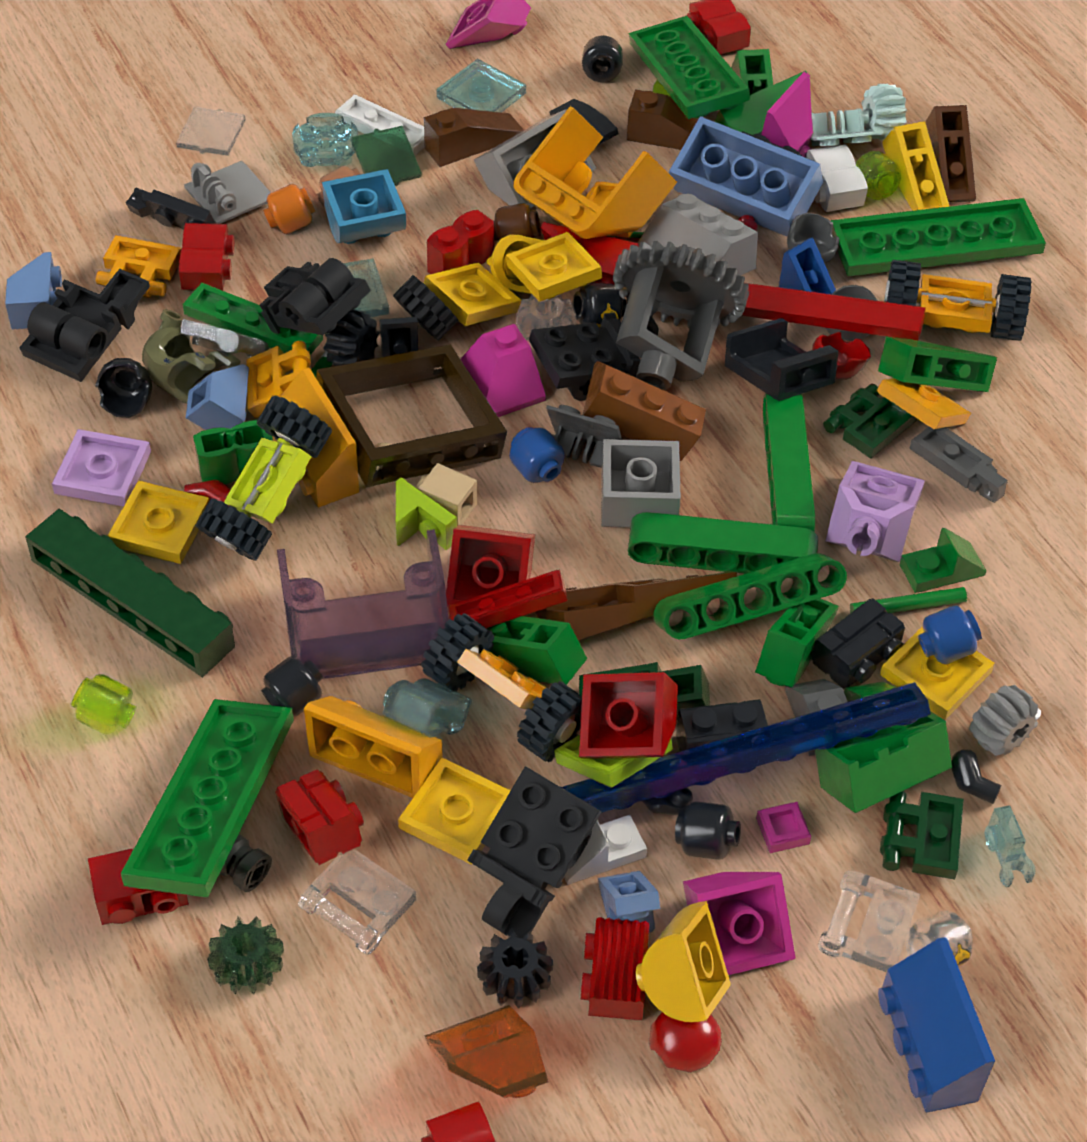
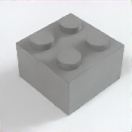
(638, 479)

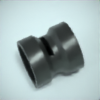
(246, 865)

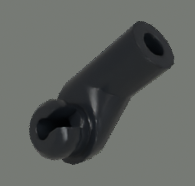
(969, 778)
(671, 804)

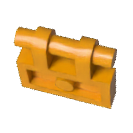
(141, 258)
(268, 374)

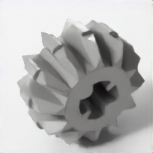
(1005, 720)

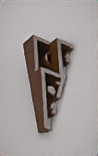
(617, 604)

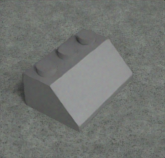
(506, 160)
(704, 227)

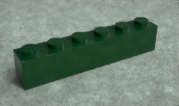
(131, 591)

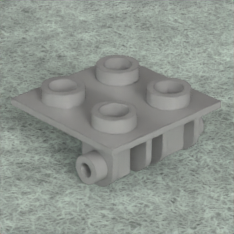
(226, 191)

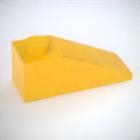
(914, 154)

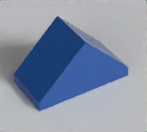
(805, 269)

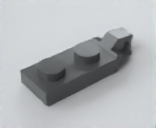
(960, 461)

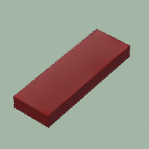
(513, 600)

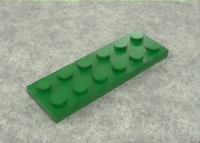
(689, 67)
(938, 236)
(208, 799)

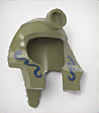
(173, 361)

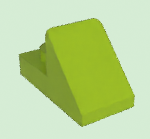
(420, 513)

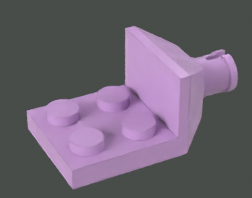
(874, 511)

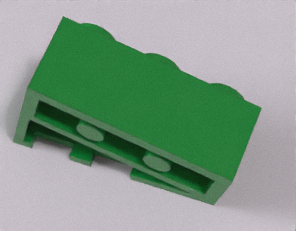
(881, 765)

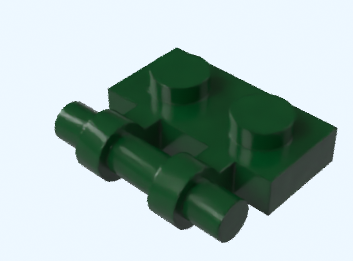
(874, 428)
(936, 837)

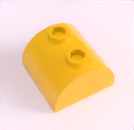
(685, 967)

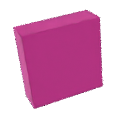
(783, 827)

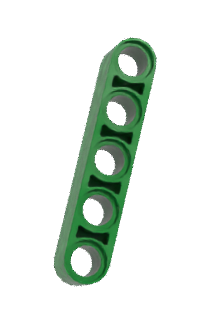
(788, 462)
(715, 543)
(767, 598)

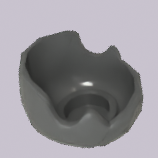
(813, 225)

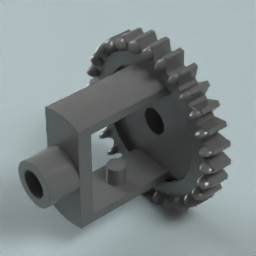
(680, 285)

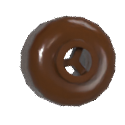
(516, 220)

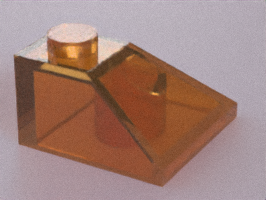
(492, 1052)

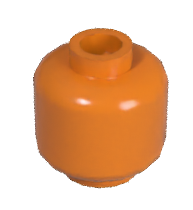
(289, 209)

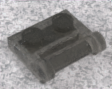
(222, 339)

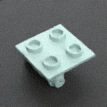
(849, 127)

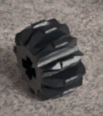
(352, 339)
(515, 968)

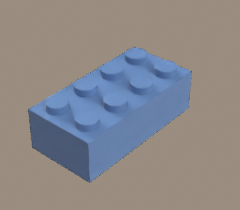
(746, 175)

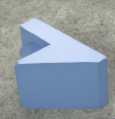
(629, 897)

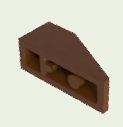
(657, 121)
(466, 132)
(952, 149)

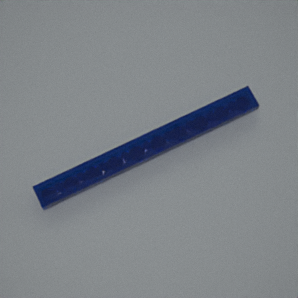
(758, 747)

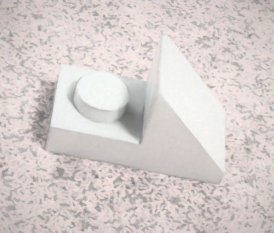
(608, 848)

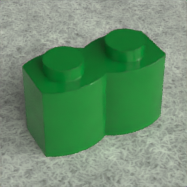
(225, 451)

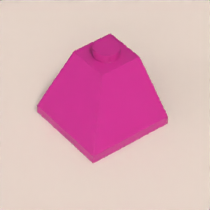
(489, 22)
(791, 117)
(505, 370)
(747, 917)

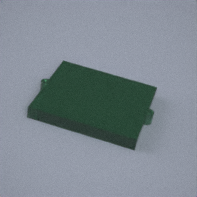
(389, 151)

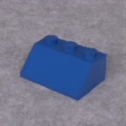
(936, 1028)

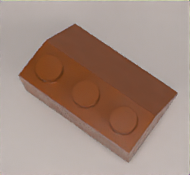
(643, 409)

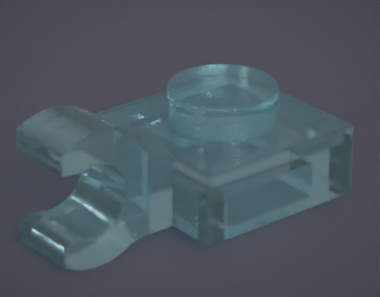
(1007, 841)

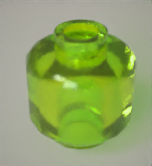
(880, 174)
(103, 704)

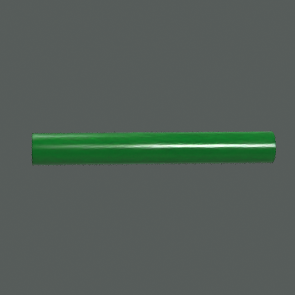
(920, 600)

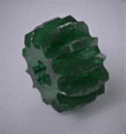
(229, 959)

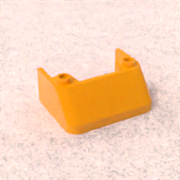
(558, 176)

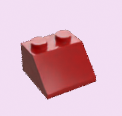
(486, 561)
(627, 715)

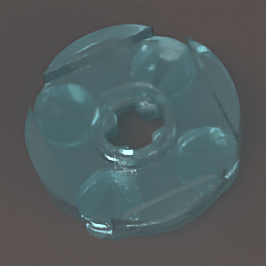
(311, 147)

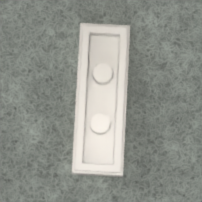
(370, 116)

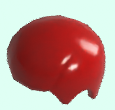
(851, 355)
(685, 1044)

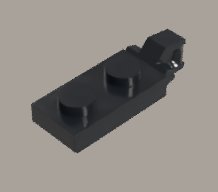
(167, 209)

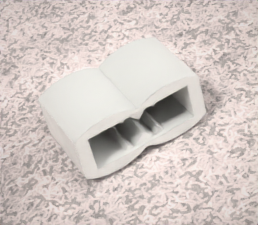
(842, 180)

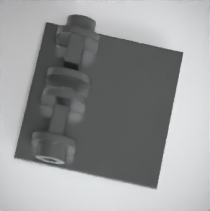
(573, 428)

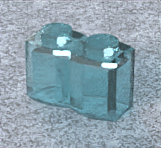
(426, 707)

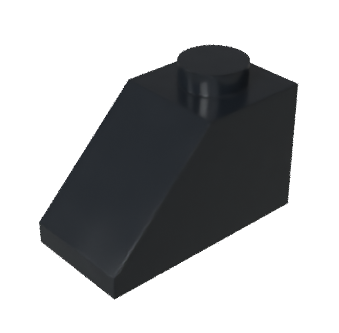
(398, 335)

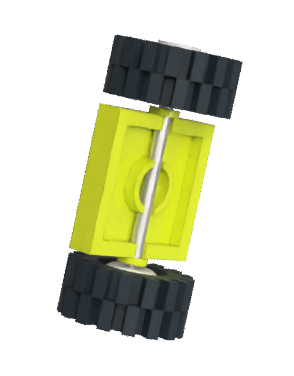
(266, 478)

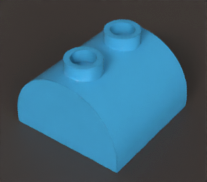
(363, 206)

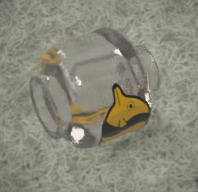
(941, 925)

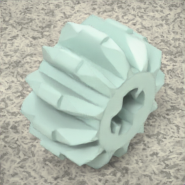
(885, 109)

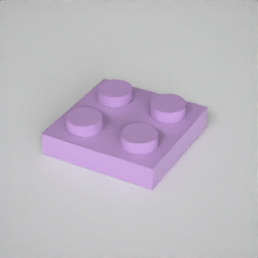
(101, 467)

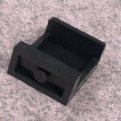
(777, 365)

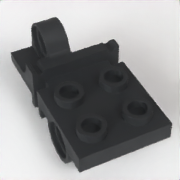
(312, 297)
(82, 324)
(574, 349)
(532, 845)

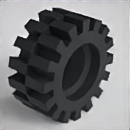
(426, 306)

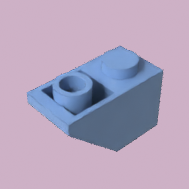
(31, 286)
(219, 399)

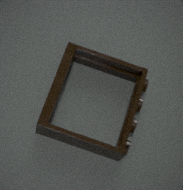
(418, 455)

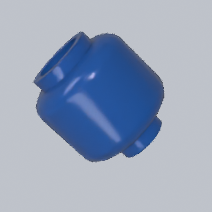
(537, 455)
(950, 634)

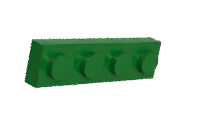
(243, 317)

